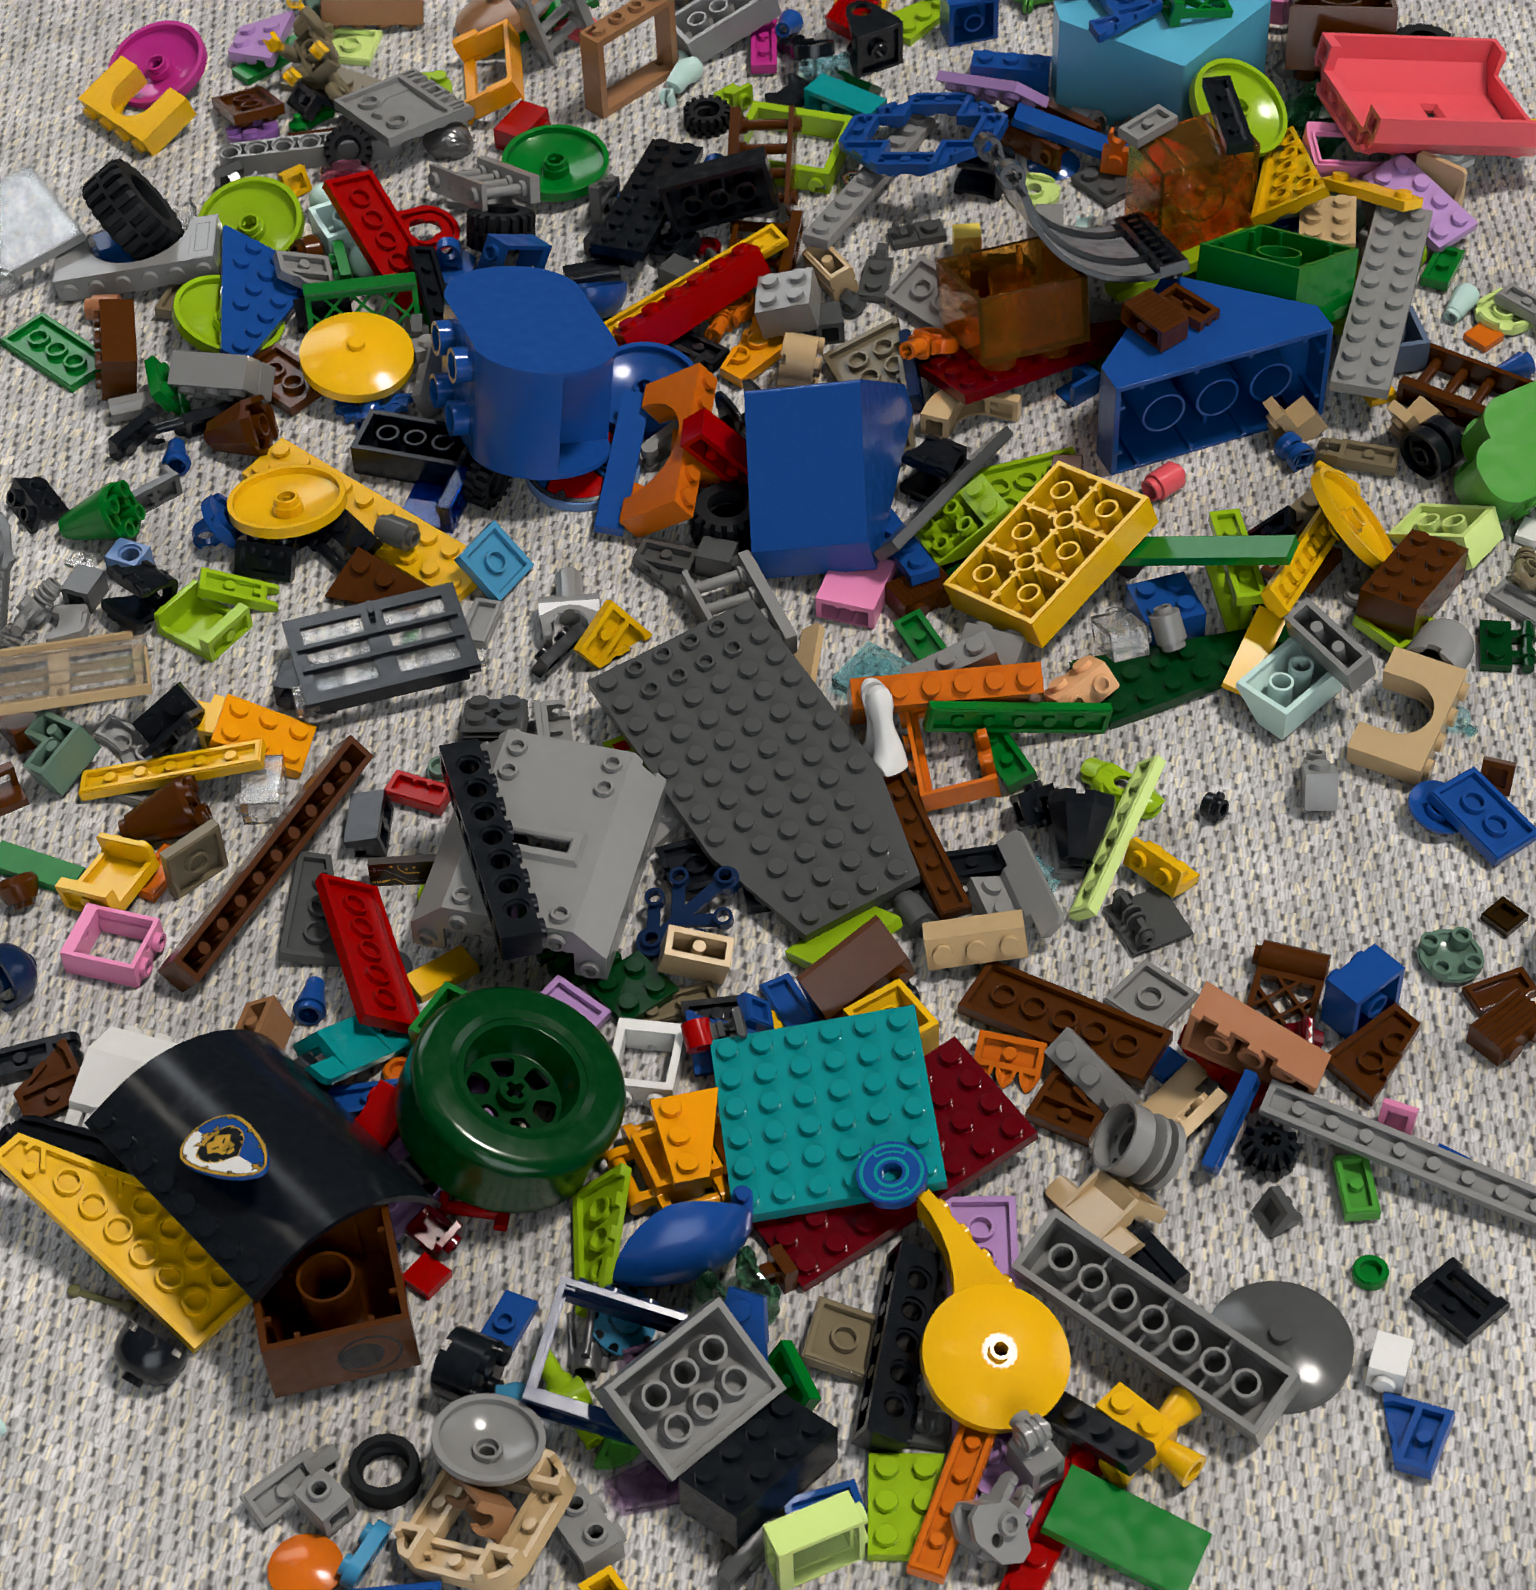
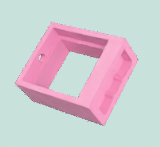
(115, 921)

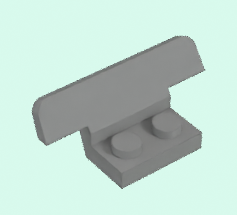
(1018, 887)

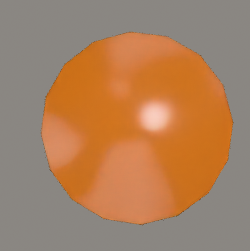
(305, 1563)

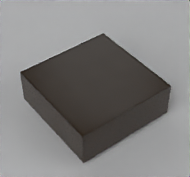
(1504, 917)

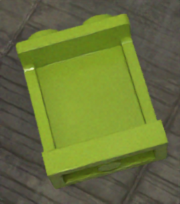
(202, 623)

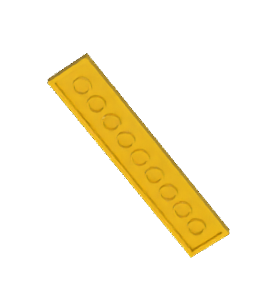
(428, 562)

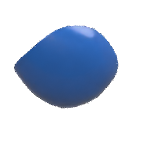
(686, 1241)

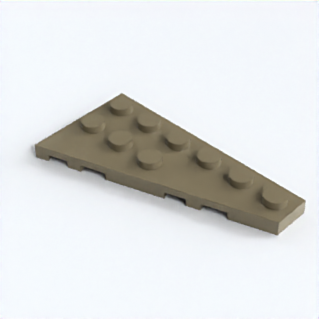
(872, 357)

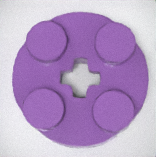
(257, 131)

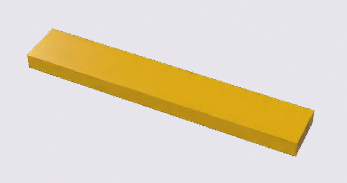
(159, 771)

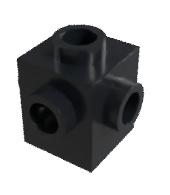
(1032, 804)

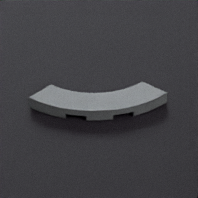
(128, 745)

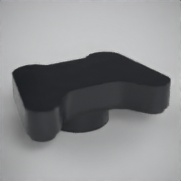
(791, 94)

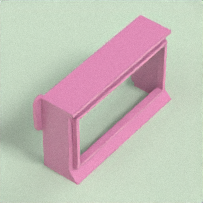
(1326, 167)

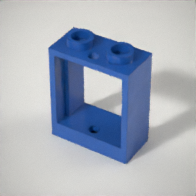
(532, 250)

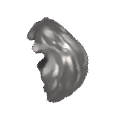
(450, 141)

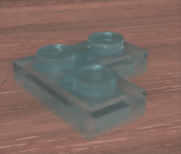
(868, 662)

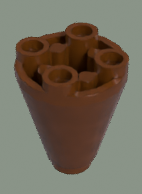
(167, 813)

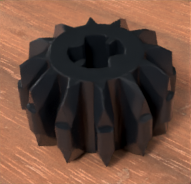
(1269, 1149)

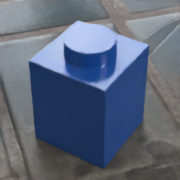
(109, 250)

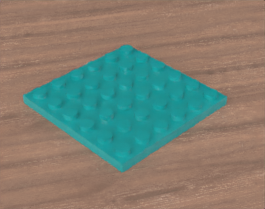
(817, 1097)

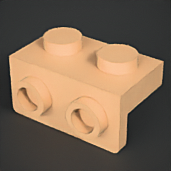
(1086, 683)

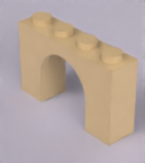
(1412, 754)

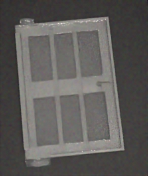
(31, 226)

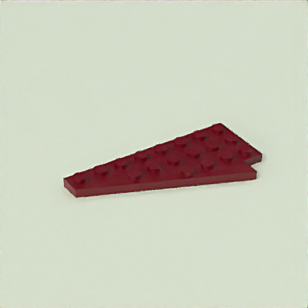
(969, 382)

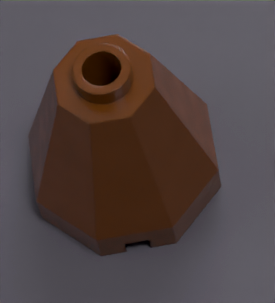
(243, 428)

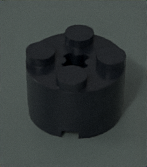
(469, 1365)

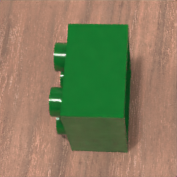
(1283, 267)

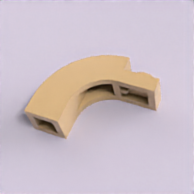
(944, 411)

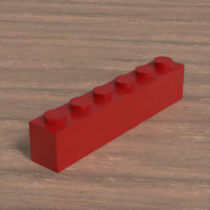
(697, 299)

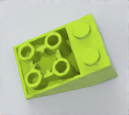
(963, 522)

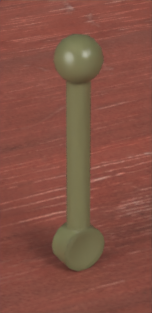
(76, 1291)

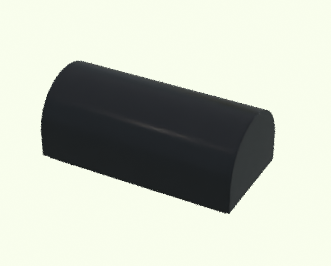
(594, 271)

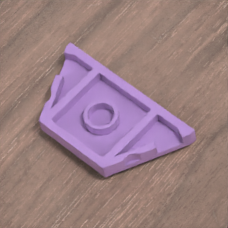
(248, 41)

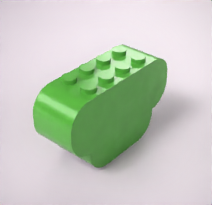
(1501, 456)

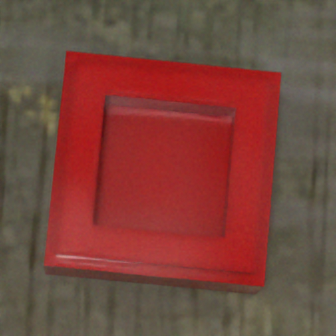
(427, 1276)

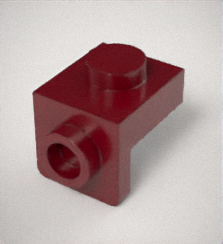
(434, 1232)

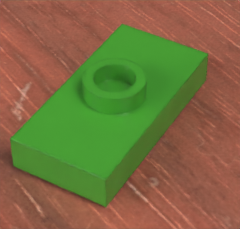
(1356, 1188)

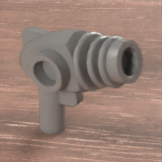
(33, 608)

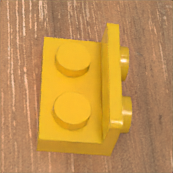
(1159, 867)

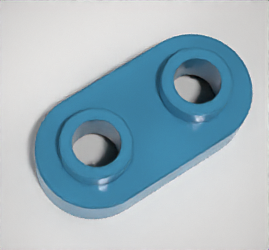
(371, 1543)

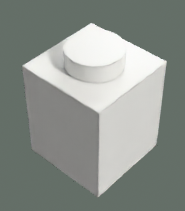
(1389, 1363)

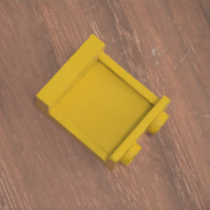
(113, 876)

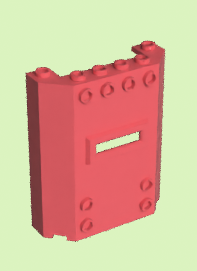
(1388, 84)

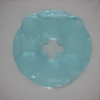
(818, 65)

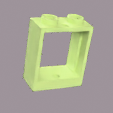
(815, 1540)

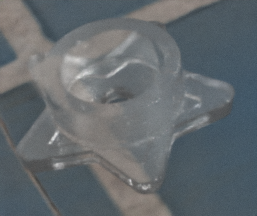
(83, 556)

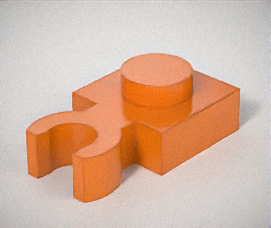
(1114, 155)

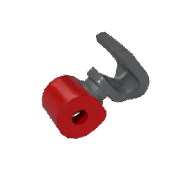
(701, 1031)

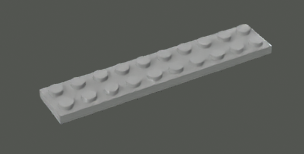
(1381, 302)

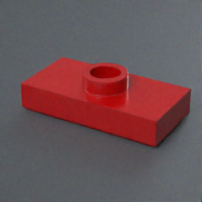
(418, 792)

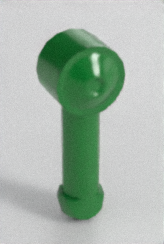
(299, 124)

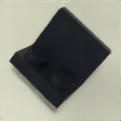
(268, 557)
(167, 718)

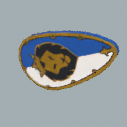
(226, 1149)

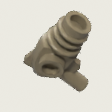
(1525, 569)

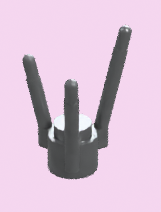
(586, 1359)

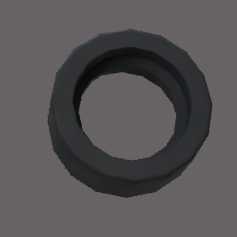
(396, 1494)

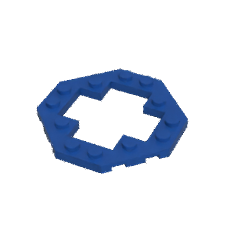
(876, 153)

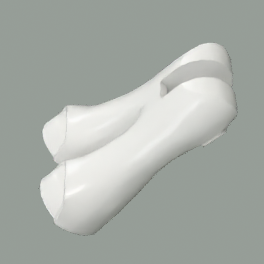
(881, 736)

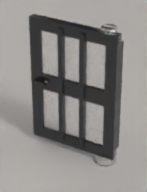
(380, 650)

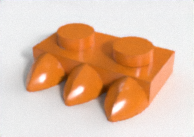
(1011, 1056)

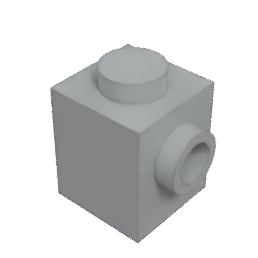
(324, 1502)

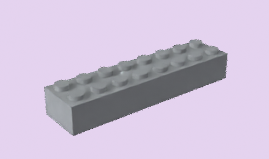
(1157, 1326)

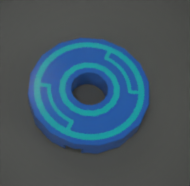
(887, 1157)

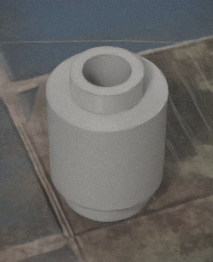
(1168, 628)

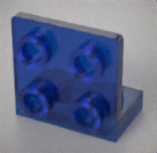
(439, 503)

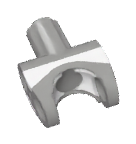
(567, 606)

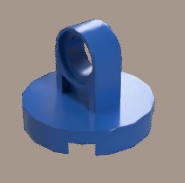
(456, 261)
(217, 522)

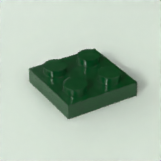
(632, 988)

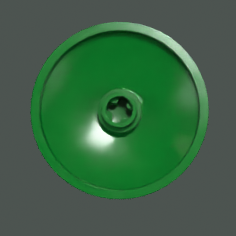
(562, 157)

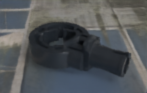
(808, 48)

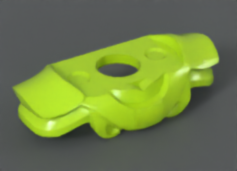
(1103, 774)

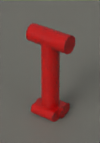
(463, 1209)

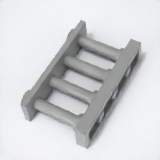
(579, 18)
(487, 181)
(757, 590)

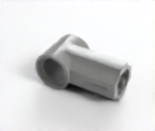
(133, 405)

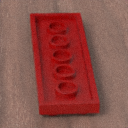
(367, 953)

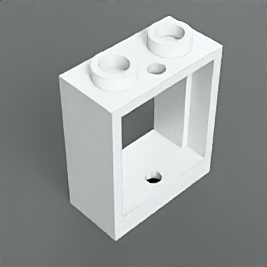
(654, 1037)

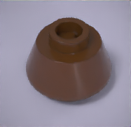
(308, 244)
(19, 890)

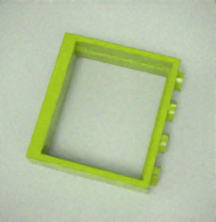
(814, 124)

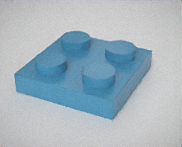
(494, 562)

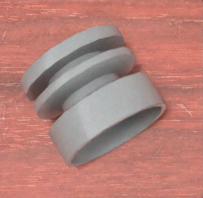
(1139, 1145)

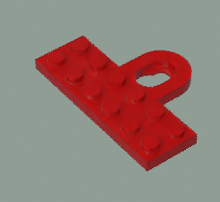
(381, 229)

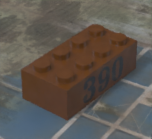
(1412, 583)

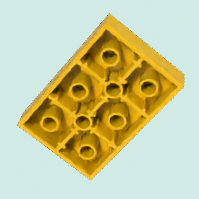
(1051, 553)

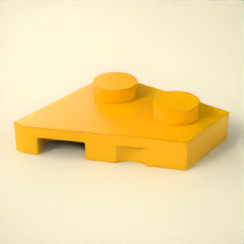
(609, 635)

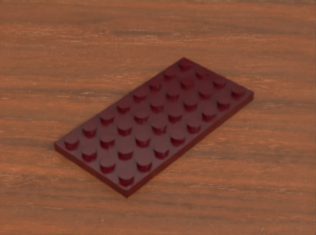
(976, 1134)

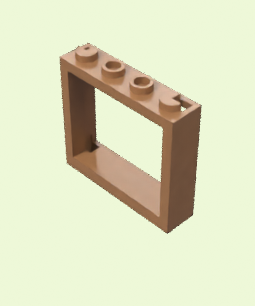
(604, 100)

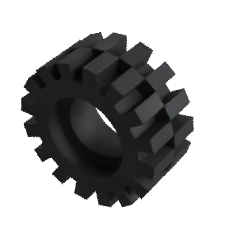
(698, 124)
(348, 133)
(484, 486)

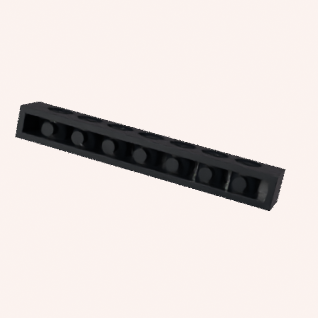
(491, 850)

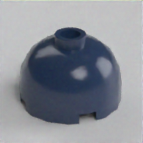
(18, 974)

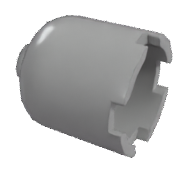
(1444, 641)

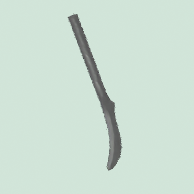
(6, 562)

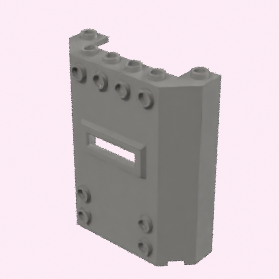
(563, 794)

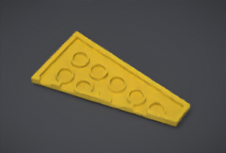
(1286, 181)

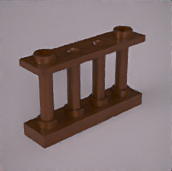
(741, 125)
(1039, 148)
(791, 229)
(1462, 368)

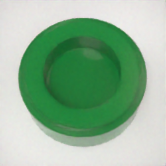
(1370, 1272)

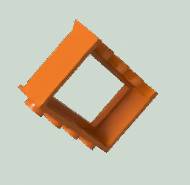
(954, 794)

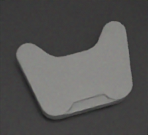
(72, 622)

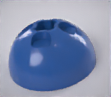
(606, 296)

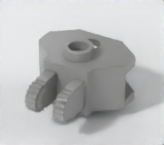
(993, 1524)

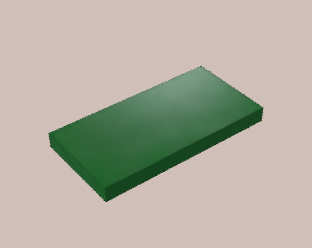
(53, 351)
(1125, 1532)

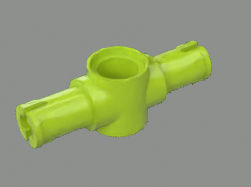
(563, 1384)

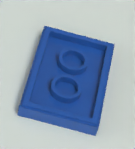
(1483, 816)

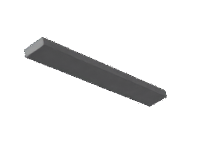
(943, 494)

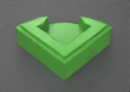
(615, 1453)

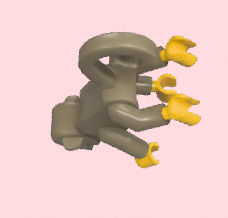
(314, 49)

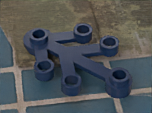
(686, 915)

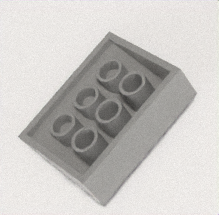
(690, 1389)

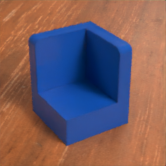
(1083, 386)

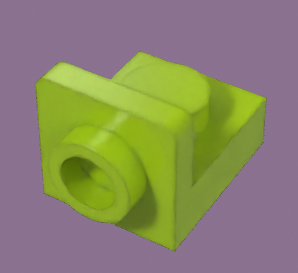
(736, 95)

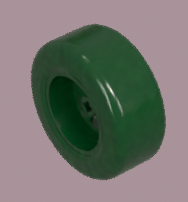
(485, 1156)

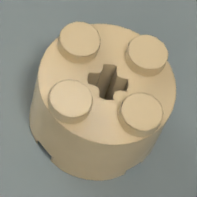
(800, 360)

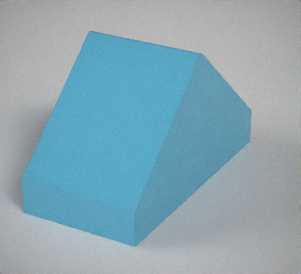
(1149, 60)

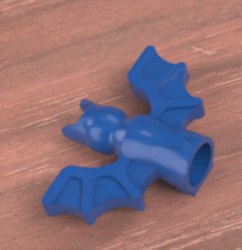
(351, 412)

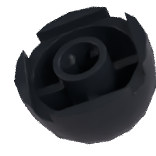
(146, 1357)

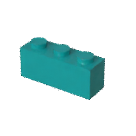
(839, 97)

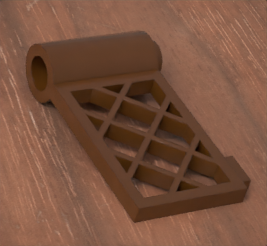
(1289, 967)

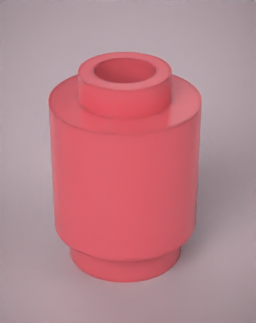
(1163, 481)

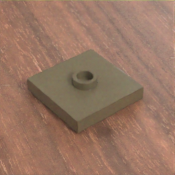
(194, 859)
(838, 1339)

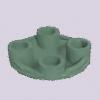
(1450, 955)

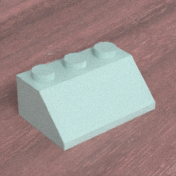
(1286, 688)

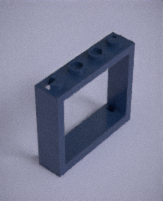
(606, 1301)

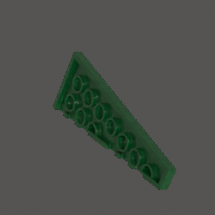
(1171, 678)

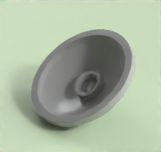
(488, 1439)

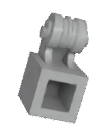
(1318, 782)
(1032, 1452)

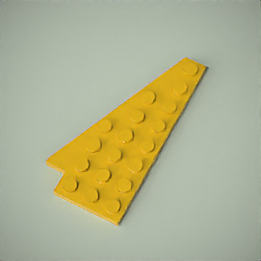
(128, 1237)

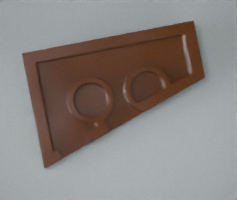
(1373, 1052)

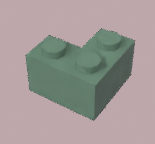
(60, 753)

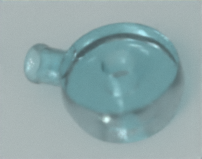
(1463, 723)

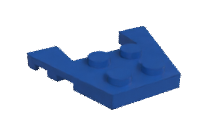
(1122, 16)

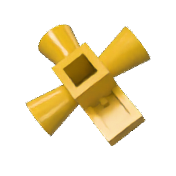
(1158, 1427)

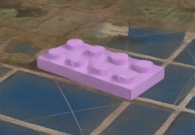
(992, 89)
(1449, 219)

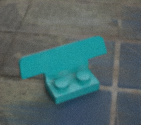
(349, 1049)

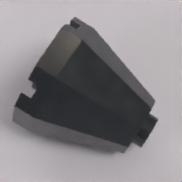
(1080, 823)

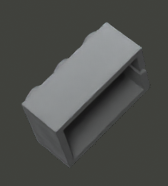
(220, 376)

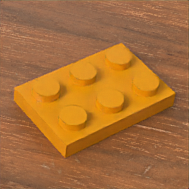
(282, 734)

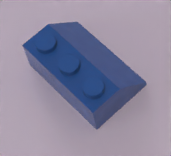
(1026, 69)

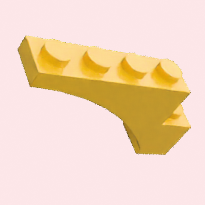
(962, 1256)

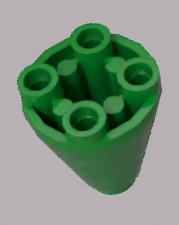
(104, 515)

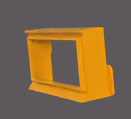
(477, 45)

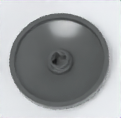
(1297, 1330)

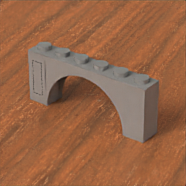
(194, 255)

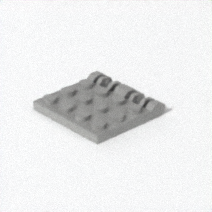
(403, 107)

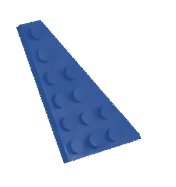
(250, 294)

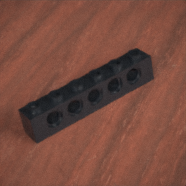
(894, 1349)

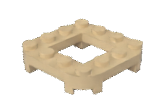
(500, 1565)

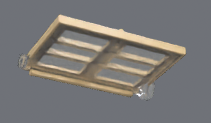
(74, 672)

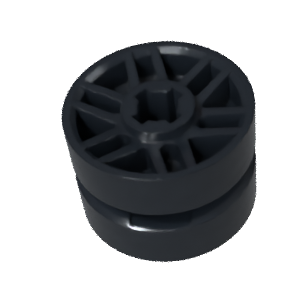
(1432, 447)

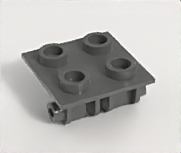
(1146, 919)

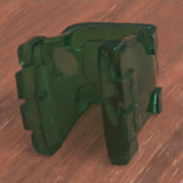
(749, 1276)

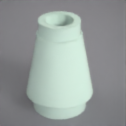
(1461, 302)

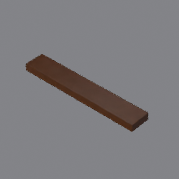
(930, 857)

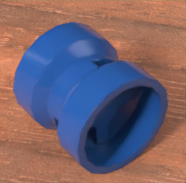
(1294, 451)

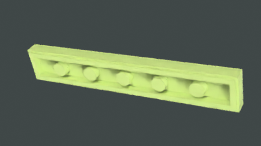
(1117, 838)

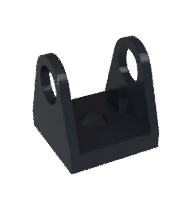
(868, 34)

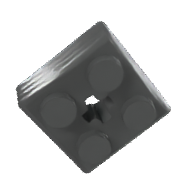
(490, 717)

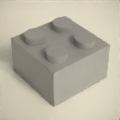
(788, 302)

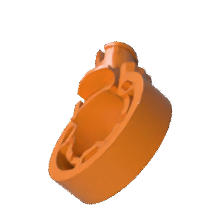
(723, 320)
(928, 341)

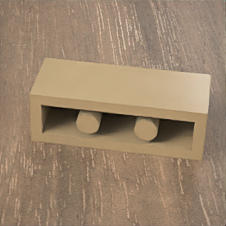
(975, 939)

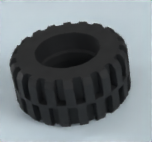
(131, 210)

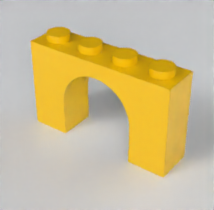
(147, 130)

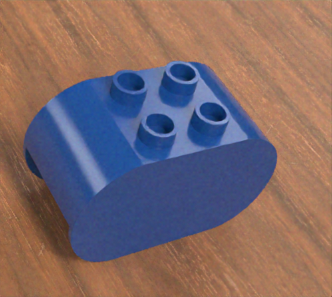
(524, 372)

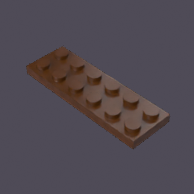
(1042, 1011)

